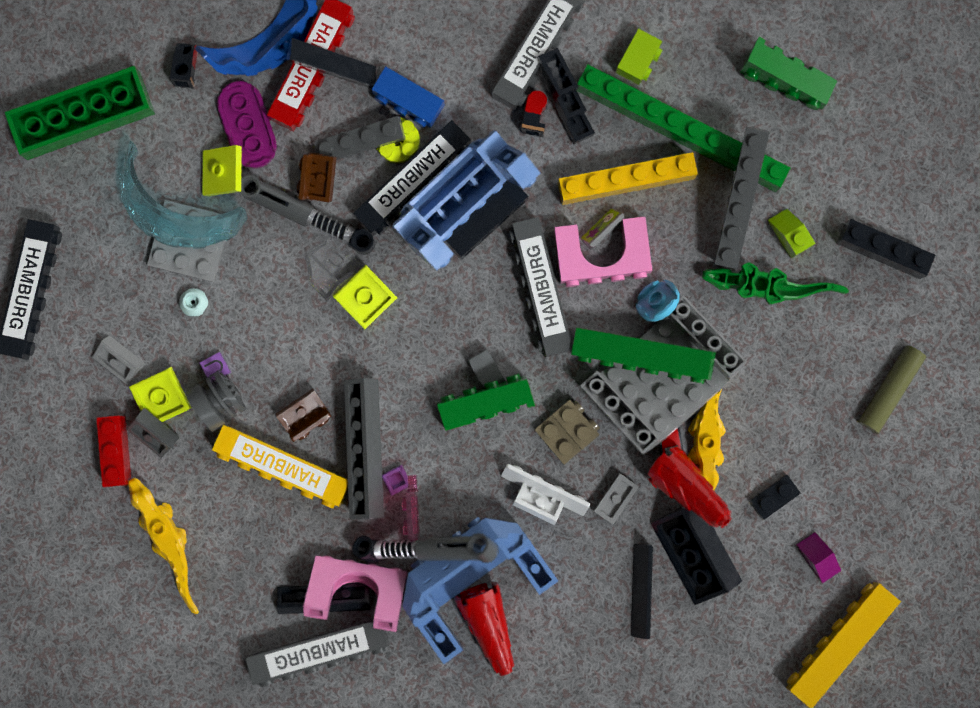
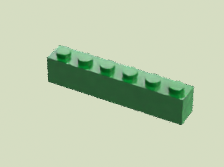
(643, 354)

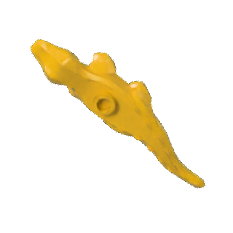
(707, 434)
(166, 537)

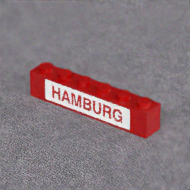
(301, 81)

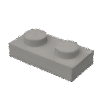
(616, 499)

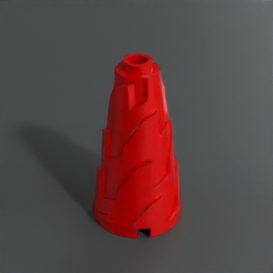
(683, 481)
(487, 622)

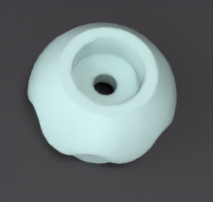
(200, 305)

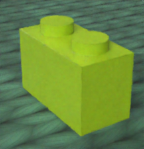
(639, 56)

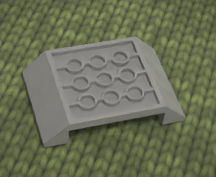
(652, 405)

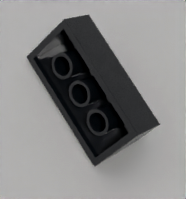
(696, 555)

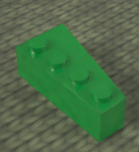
(788, 75)
(485, 402)

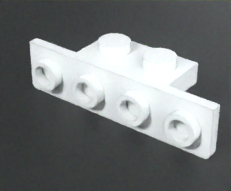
(541, 497)

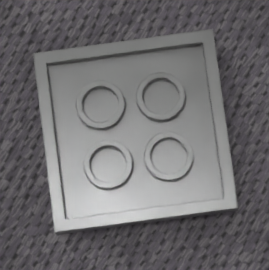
(187, 261)

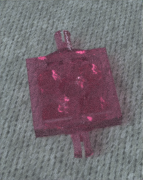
(410, 504)

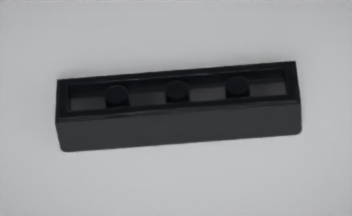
(331, 63)
(641, 591)
(346, 598)

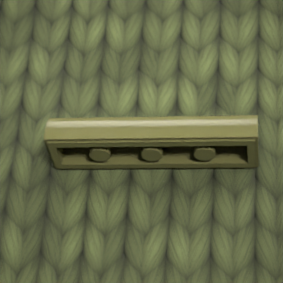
(892, 389)

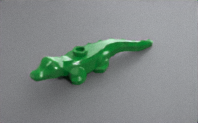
(765, 285)

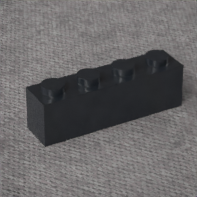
(486, 219)
(886, 249)

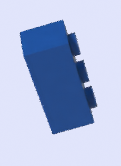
(407, 98)

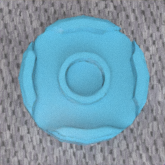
(657, 300)

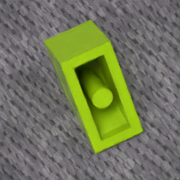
(791, 233)

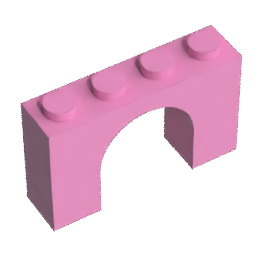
(575, 268)
(331, 573)

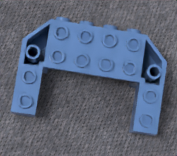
(496, 165)
(436, 582)

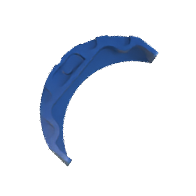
(267, 48)

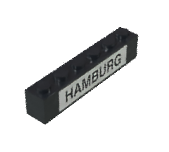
(411, 178)
(29, 288)

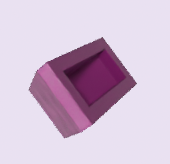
(819, 557)

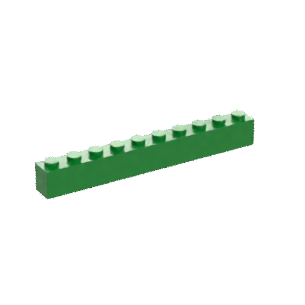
(674, 124)

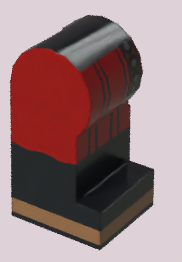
(183, 66)
(535, 106)

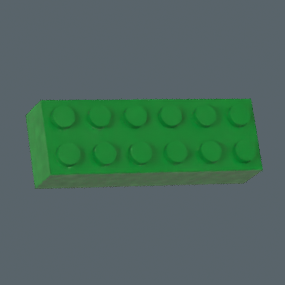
(79, 113)

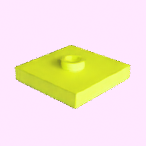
(222, 170)
(364, 296)
(161, 395)

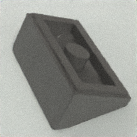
(152, 433)

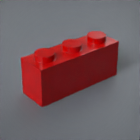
(113, 451)

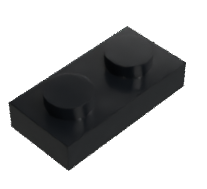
(775, 497)

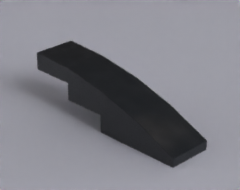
(565, 95)

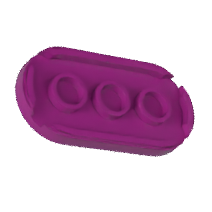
(247, 123)

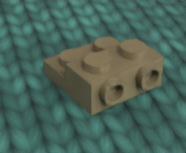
(568, 431)

